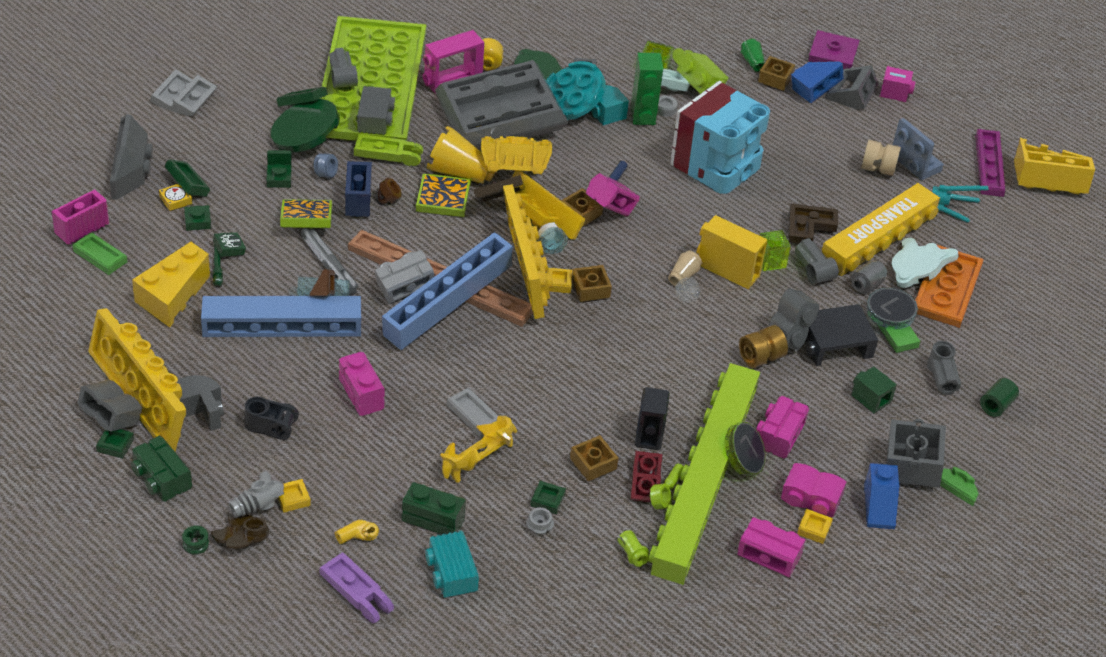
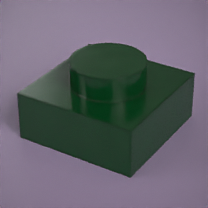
(197, 217)

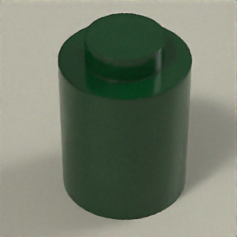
(999, 397)

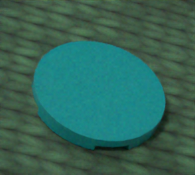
(577, 88)

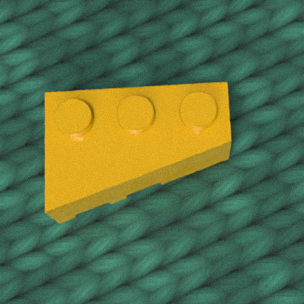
(1052, 169)
(172, 282)

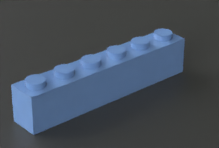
(447, 291)
(281, 316)

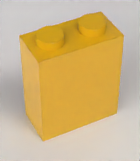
(731, 251)

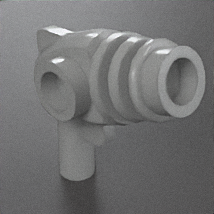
(260, 495)

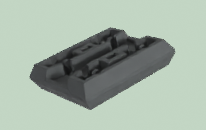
(501, 103)

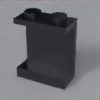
(840, 329)

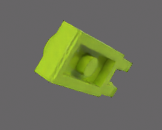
(388, 149)

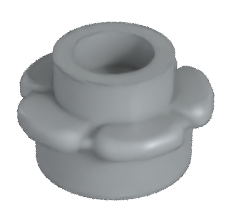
(540, 521)

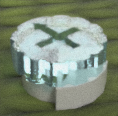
(552, 238)

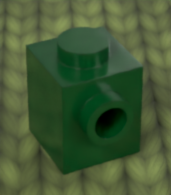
(873, 389)

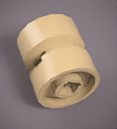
(880, 157)

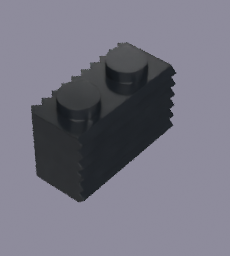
(652, 418)

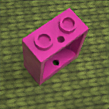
(465, 42)

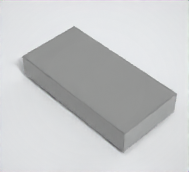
(471, 410)

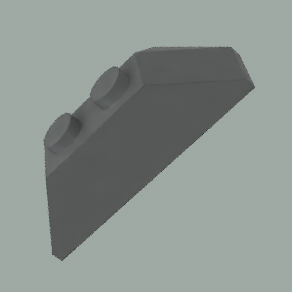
(130, 158)

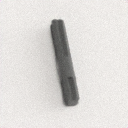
(327, 257)

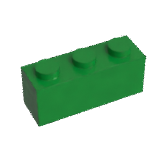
(646, 88)

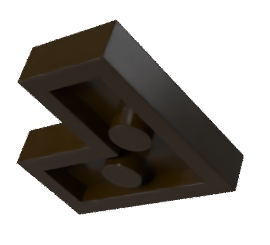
(806, 219)

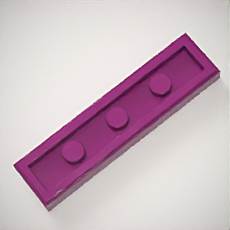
(990, 162)

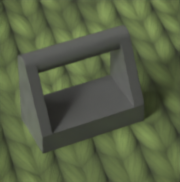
(860, 92)

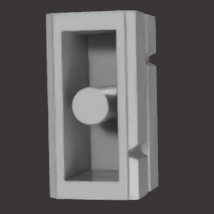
(403, 275)

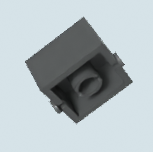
(917, 451)

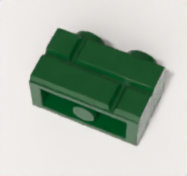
(161, 468)
(433, 509)

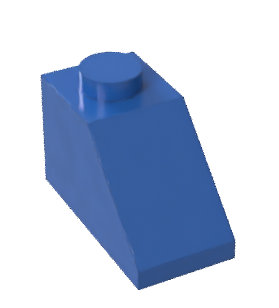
(816, 79)
(881, 496)

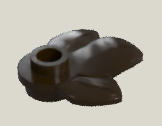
(241, 531)

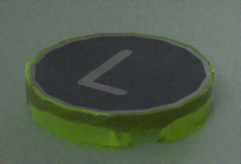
(745, 449)

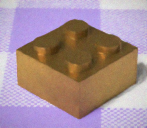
(776, 73)
(584, 205)
(591, 283)
(594, 458)

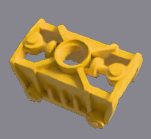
(516, 153)

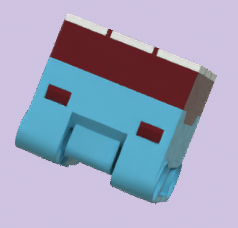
(720, 137)

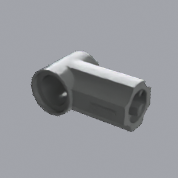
(342, 70)
(818, 267)
(943, 367)

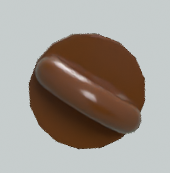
(390, 191)

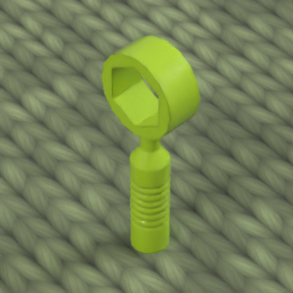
(660, 493)

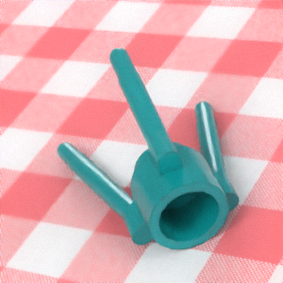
(945, 195)

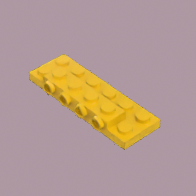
(528, 252)
(139, 373)

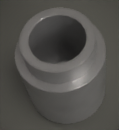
(868, 276)

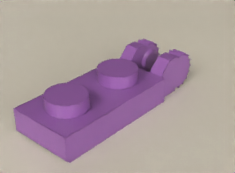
(356, 586)

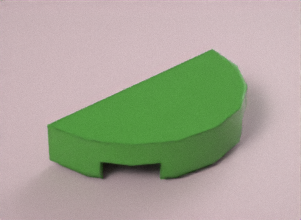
(960, 484)

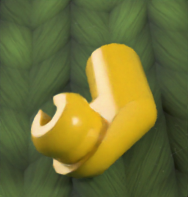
(358, 529)

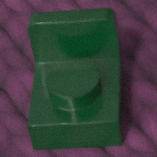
(279, 169)

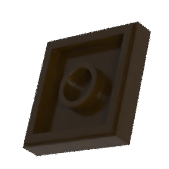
(496, 189)

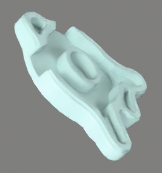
(920, 261)

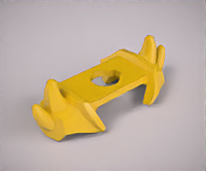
(495, 436)

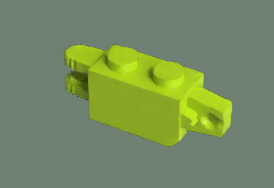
(698, 69)

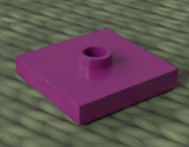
(833, 48)

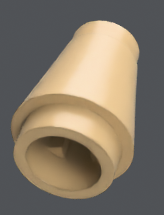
(686, 266)

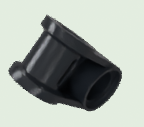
(268, 417)

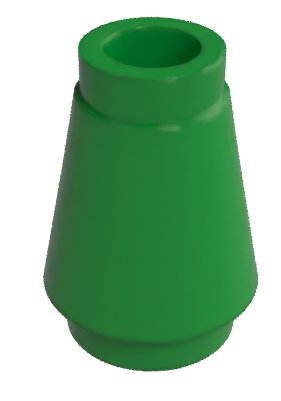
(753, 53)

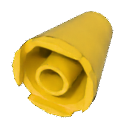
(458, 158)

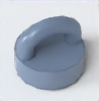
(325, 165)

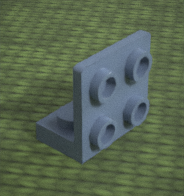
(916, 151)

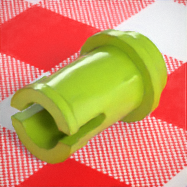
(637, 554)

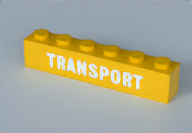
(881, 228)

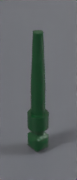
(217, 271)

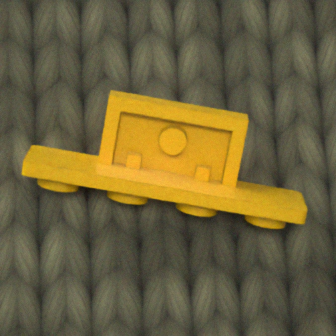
(546, 208)

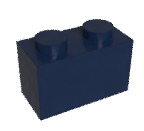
(358, 188)

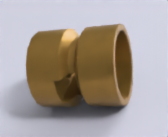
(763, 346)

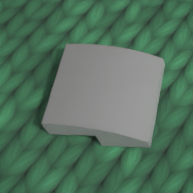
(182, 93)

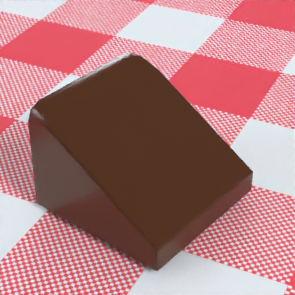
(325, 284)

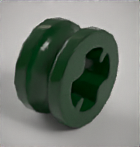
(199, 547)

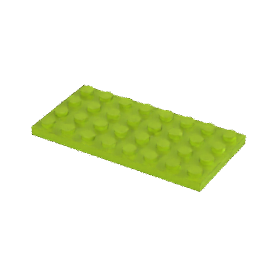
(385, 57)

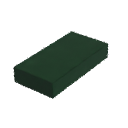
(301, 96)
(187, 178)

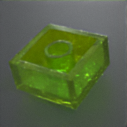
(665, 50)

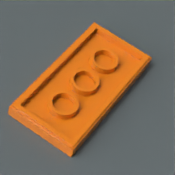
(949, 293)

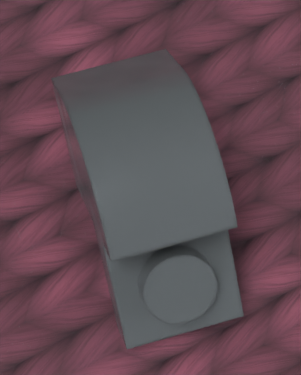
(203, 396)

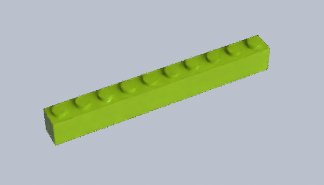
(703, 477)

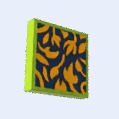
(443, 195)
(306, 213)

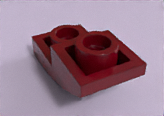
(645, 474)

